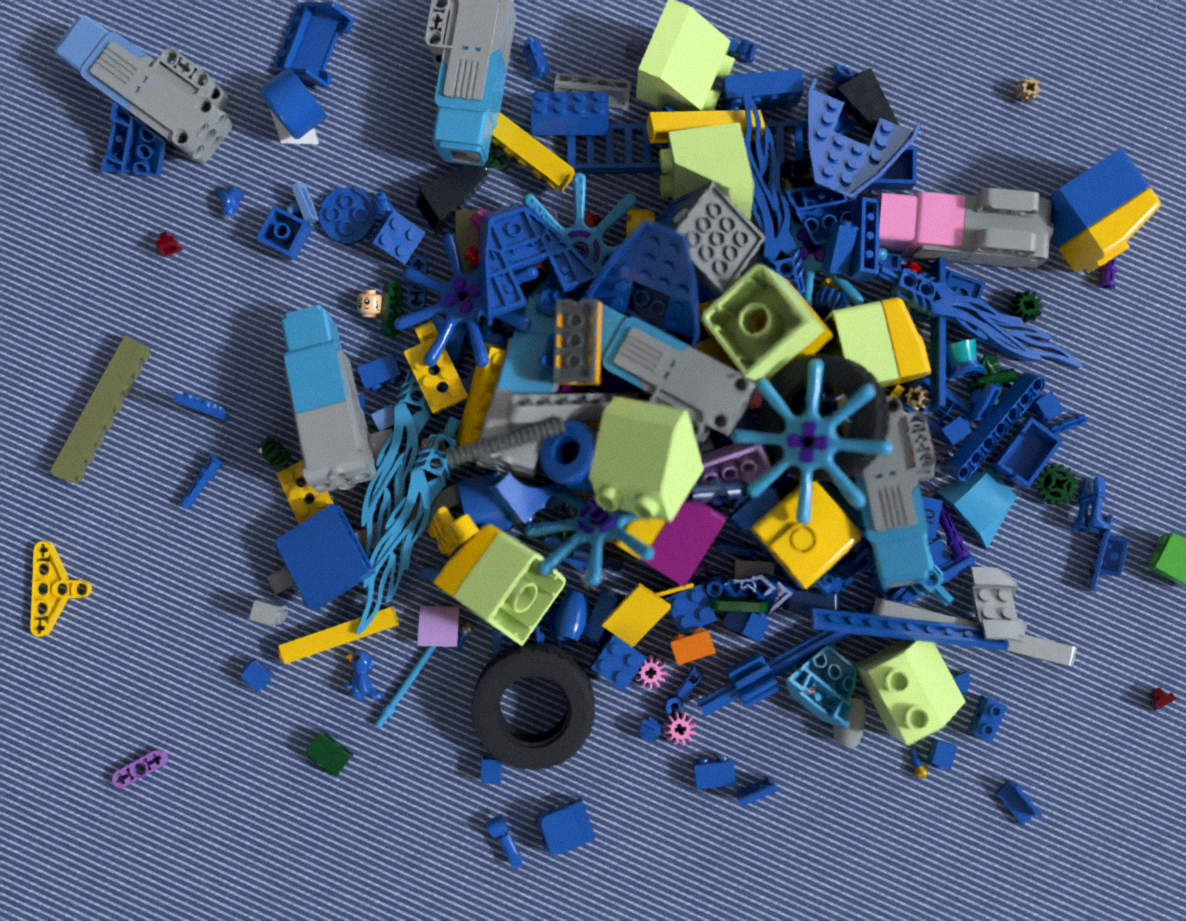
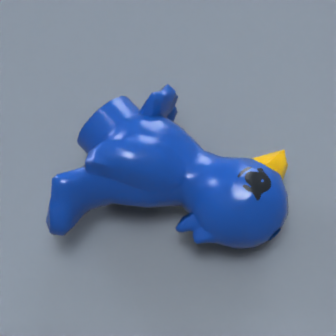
(360, 682)

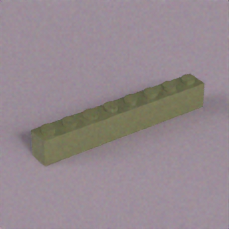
(100, 410)

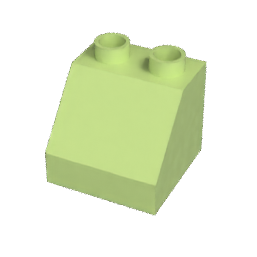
(683, 61)
(708, 156)
(644, 459)
(910, 689)

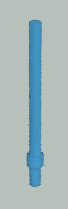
(389, 708)

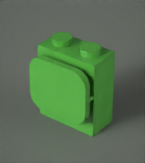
(1170, 558)

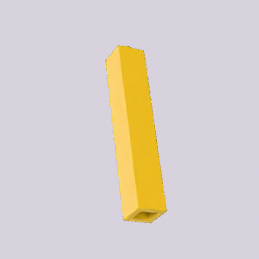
(335, 636)

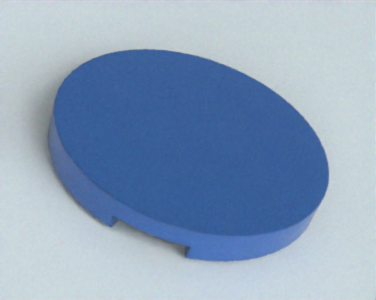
(347, 215)

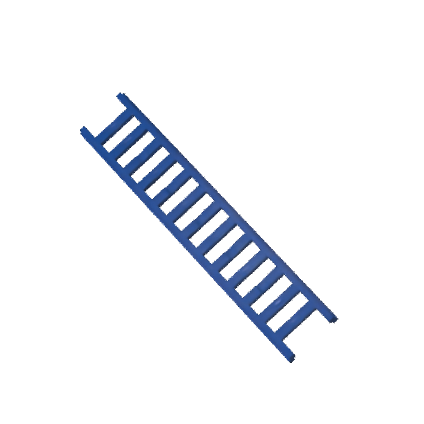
(649, 167)

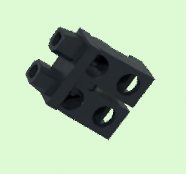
(796, 174)

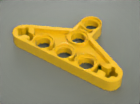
(52, 598)

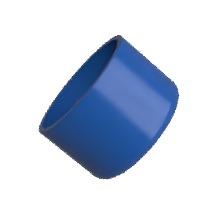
(292, 103)
(575, 475)
(481, 504)

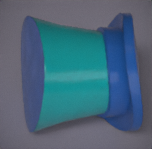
(962, 359)

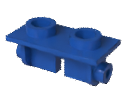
(535, 59)

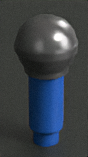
(465, 630)

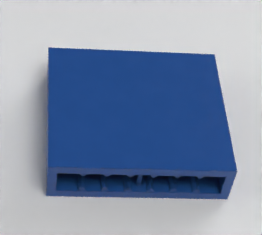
(324, 557)

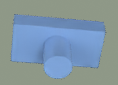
(303, 204)

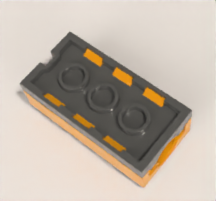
(577, 342)

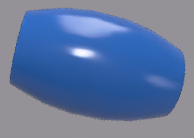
(571, 616)

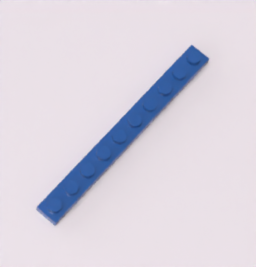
(903, 629)

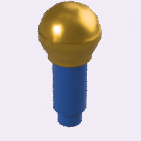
(919, 770)

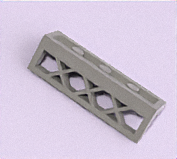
(574, 83)

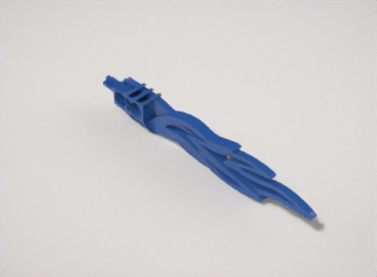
(770, 195)
(983, 322)

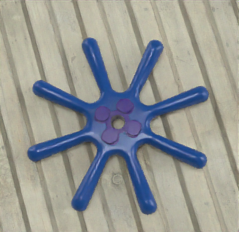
(454, 306)

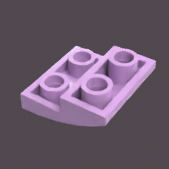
(438, 626)

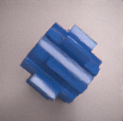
(649, 729)

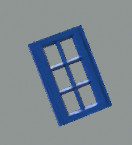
(951, 397)

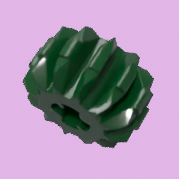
(1032, 305)
(274, 452)

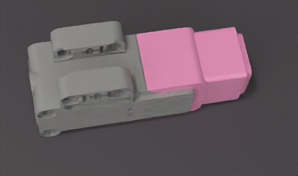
(983, 229)

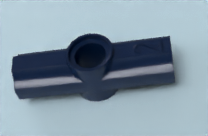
(718, 491)

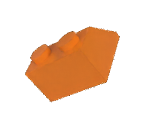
(692, 647)

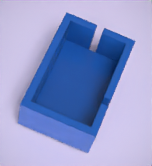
(901, 174)
(1026, 453)

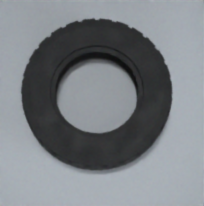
(868, 421)
(525, 749)

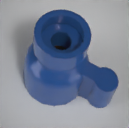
(715, 587)

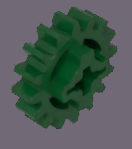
(1060, 490)

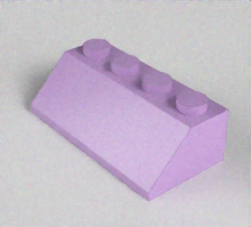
(735, 463)

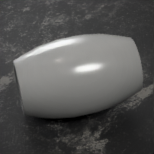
(856, 727)

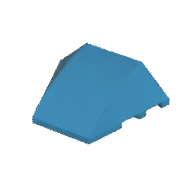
(980, 503)
(833, 683)

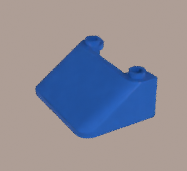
(311, 41)

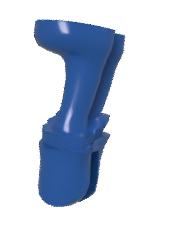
(1087, 498)

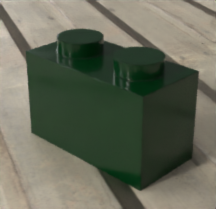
(329, 753)

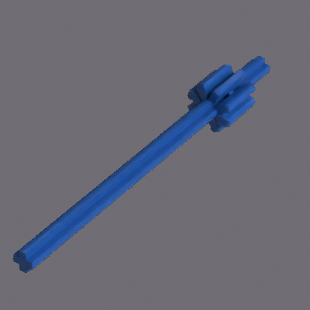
(756, 679)

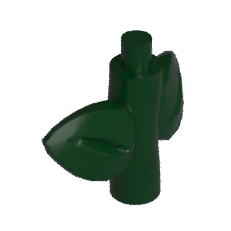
(993, 375)

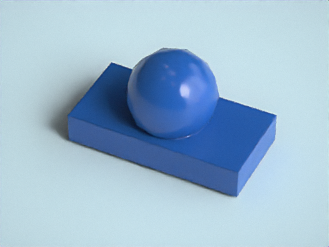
(984, 400)

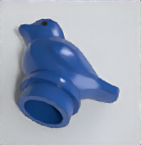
(230, 200)
(382, 207)

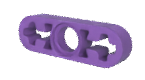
(131, 768)

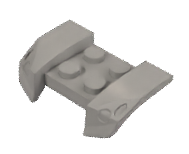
(994, 604)

